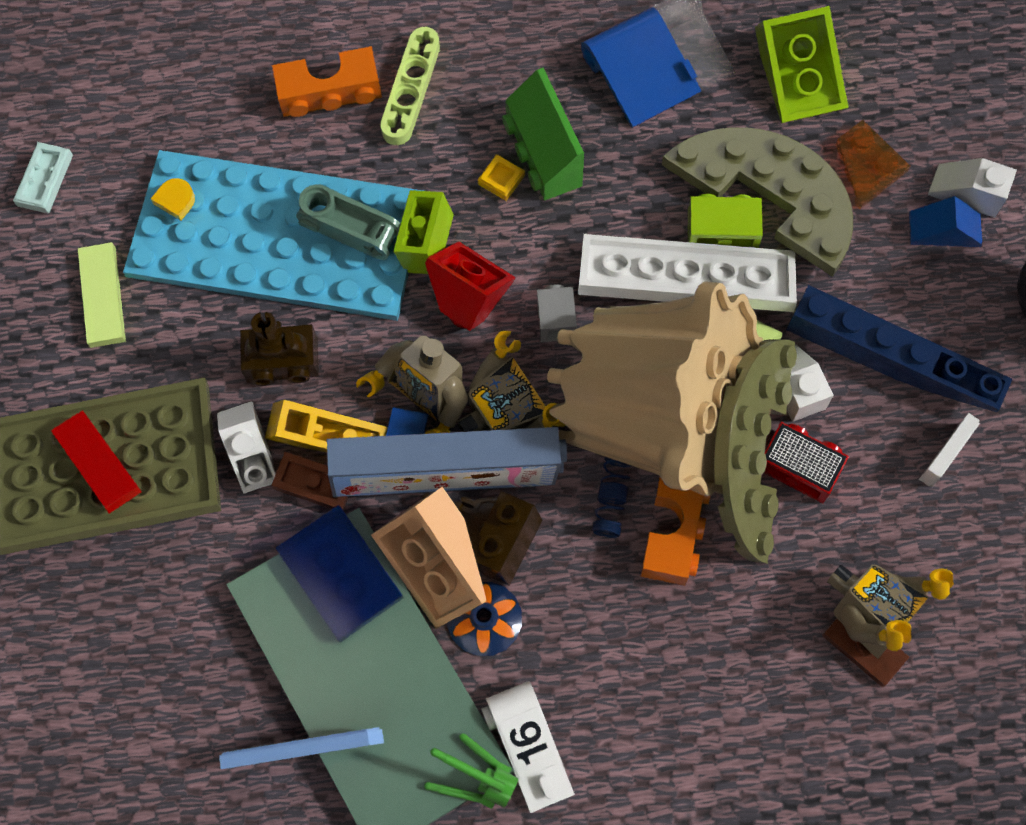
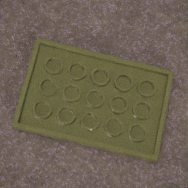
(155, 433)

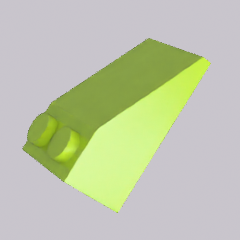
(802, 64)

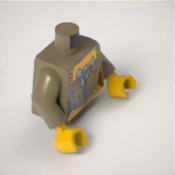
(425, 376)
(503, 395)
(882, 604)

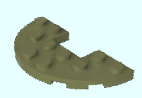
(783, 174)
(741, 441)

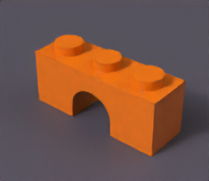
(353, 83)
(671, 555)

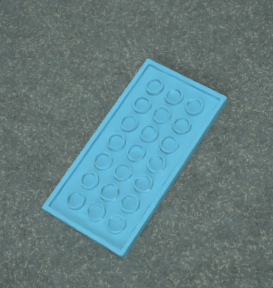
(250, 244)

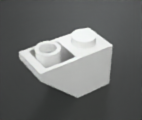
(246, 446)

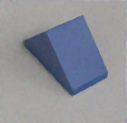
(946, 224)

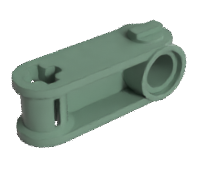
(347, 221)

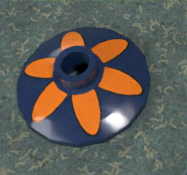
(498, 632)

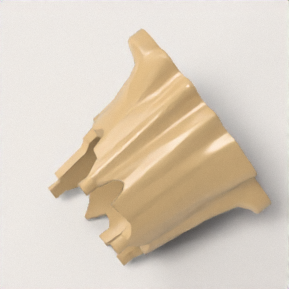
(656, 382)

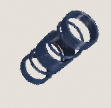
(606, 491)

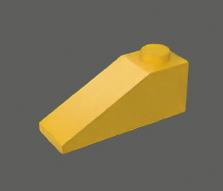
(311, 427)

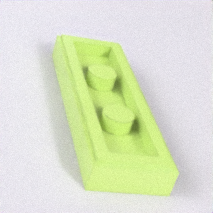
(101, 295)

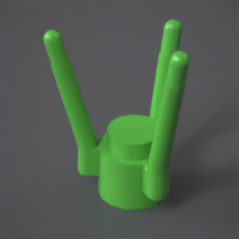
(495, 784)

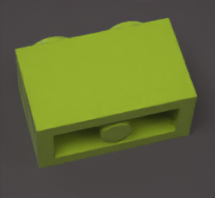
(725, 220)
(422, 229)

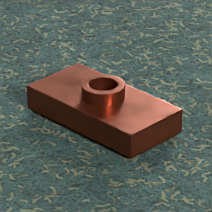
(880, 669)

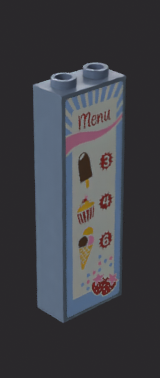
(445, 460)

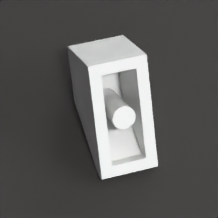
(976, 182)
(808, 386)

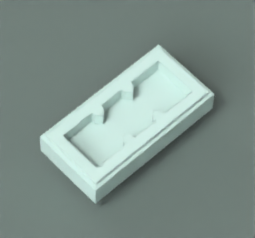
(43, 177)

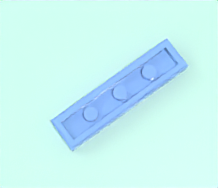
(301, 748)

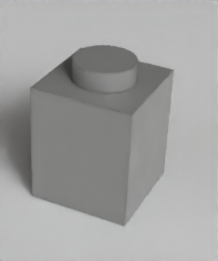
(555, 311)

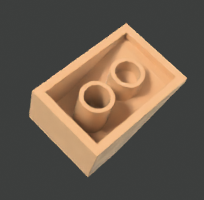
(434, 557)

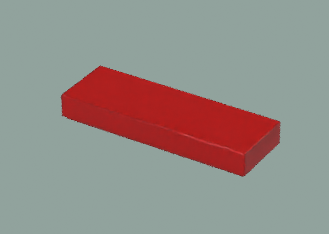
(96, 461)

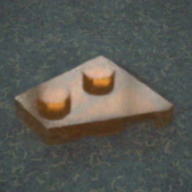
(869, 162)

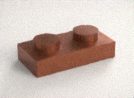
(306, 481)

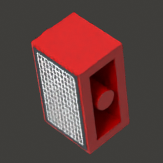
(804, 461)

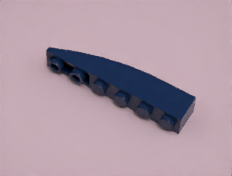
(895, 351)

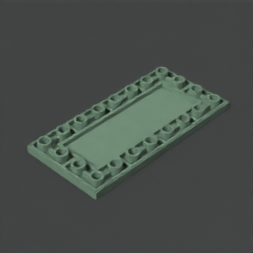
(378, 677)

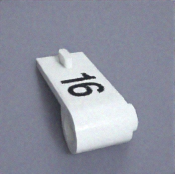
(528, 745)

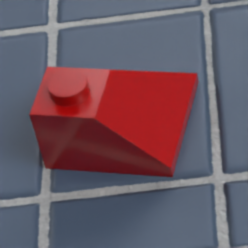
(466, 284)

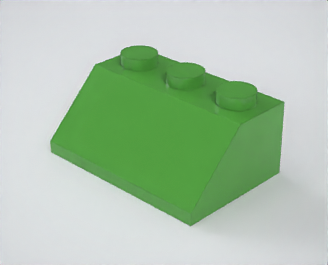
(544, 137)

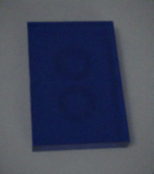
(339, 573)

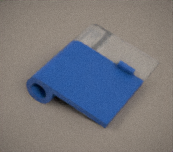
(658, 58)

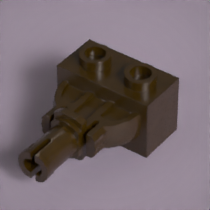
(278, 352)
(499, 532)

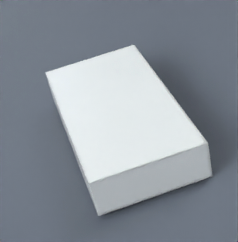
(950, 450)

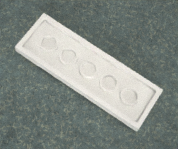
(675, 269)

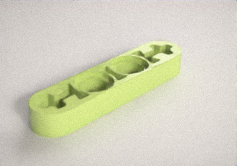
(407, 85)

